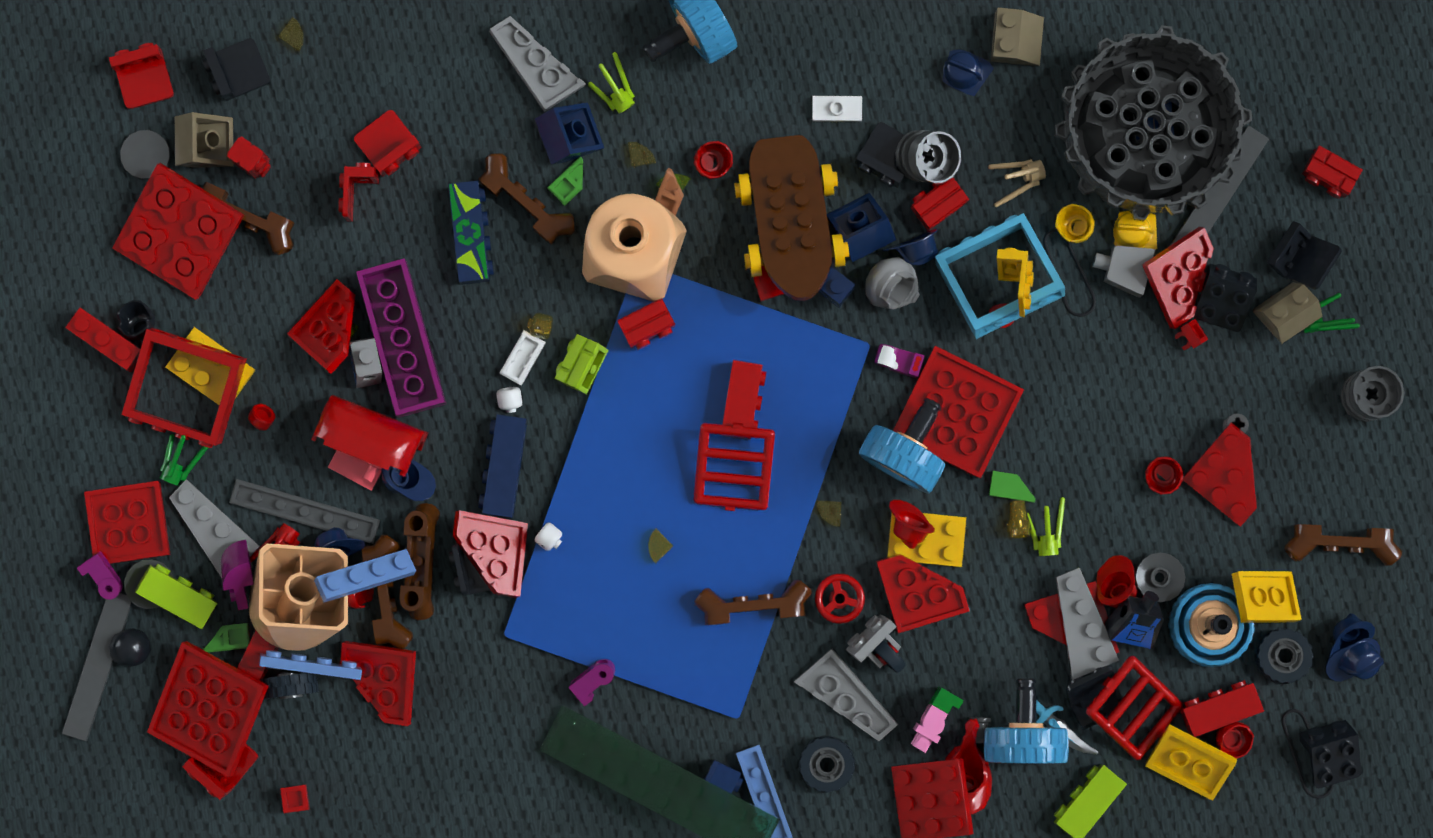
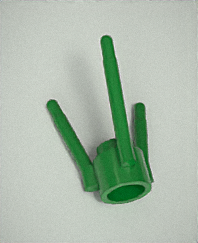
(1339, 324)
(172, 470)

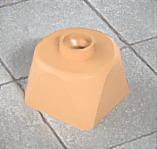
(639, 269)
(286, 600)

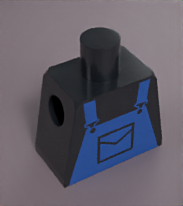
(1136, 621)

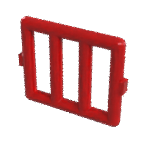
(763, 481)
(1107, 724)

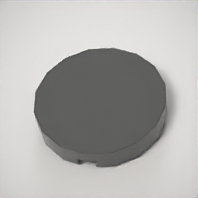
(143, 152)

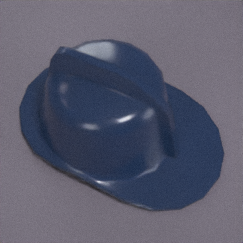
(966, 71)
(917, 250)
(417, 484)
(337, 539)
(1350, 631)
(1355, 660)

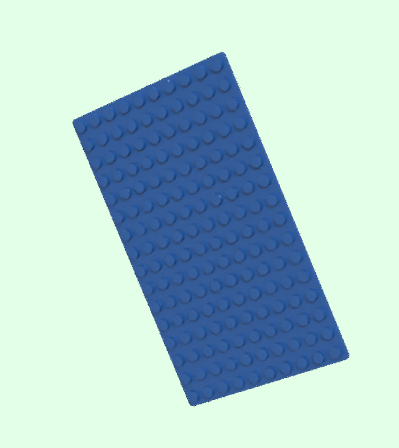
(638, 472)

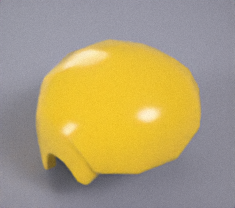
(1083, 222)

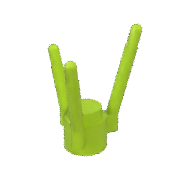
(621, 99)
(1049, 543)

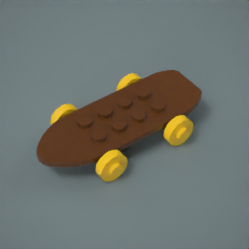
(791, 215)

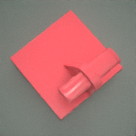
(355, 469)

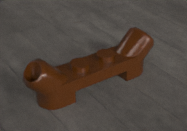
(548, 225)
(275, 226)
(1310, 536)
(416, 592)
(789, 604)
(387, 629)

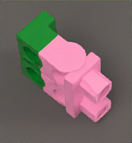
(933, 718)

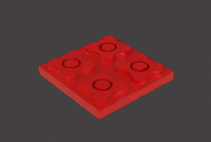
(178, 231)
(972, 412)
(207, 709)

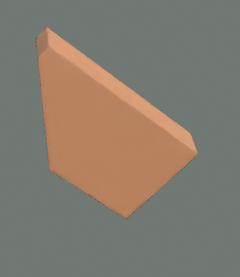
(670, 193)

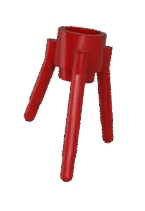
(284, 535)

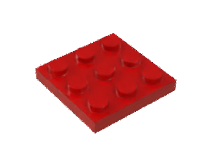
(128, 522)
(932, 799)

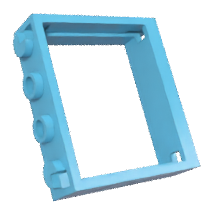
(1010, 311)

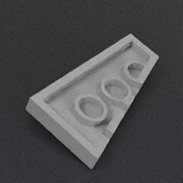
(540, 71)
(208, 523)
(1084, 630)
(844, 692)

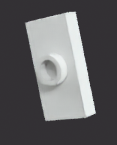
(837, 109)
(522, 358)

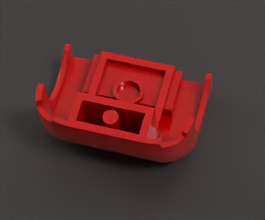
(368, 435)

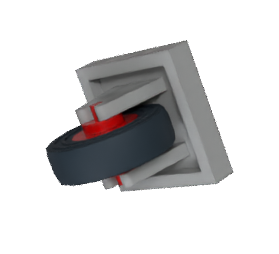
(873, 640)

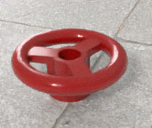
(826, 611)

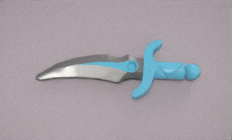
(1047, 717)

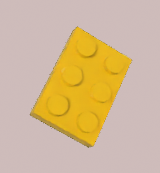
(202, 373)
(939, 548)
(1266, 596)
(1191, 762)

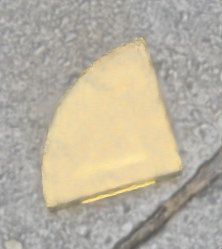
(293, 34)
(640, 155)
(830, 511)
(658, 545)

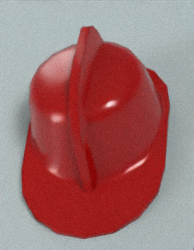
(909, 523)
(1116, 581)

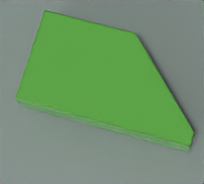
(568, 183)
(1009, 487)
(230, 638)

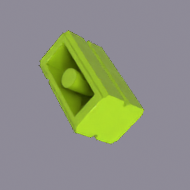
(581, 363)

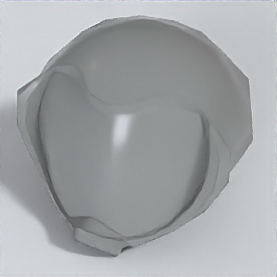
(892, 284)

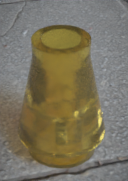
(1018, 521)

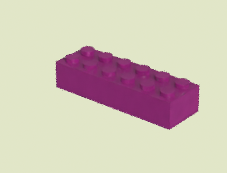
(401, 338)

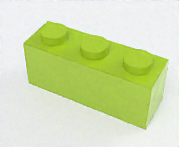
(176, 595)
(1089, 801)

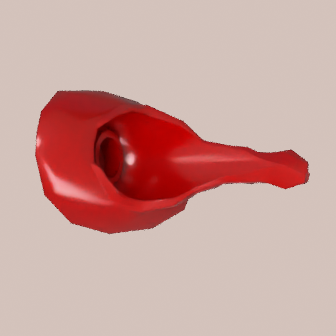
(975, 767)

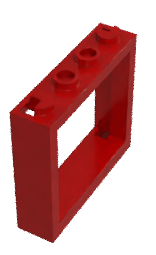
(198, 349)

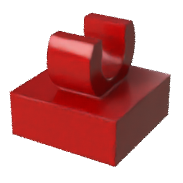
(1193, 333)
(295, 798)

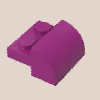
(237, 572)

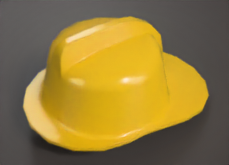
(1135, 232)

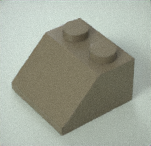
(1017, 37)
(203, 140)
(1289, 311)

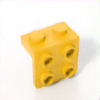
(1015, 266)

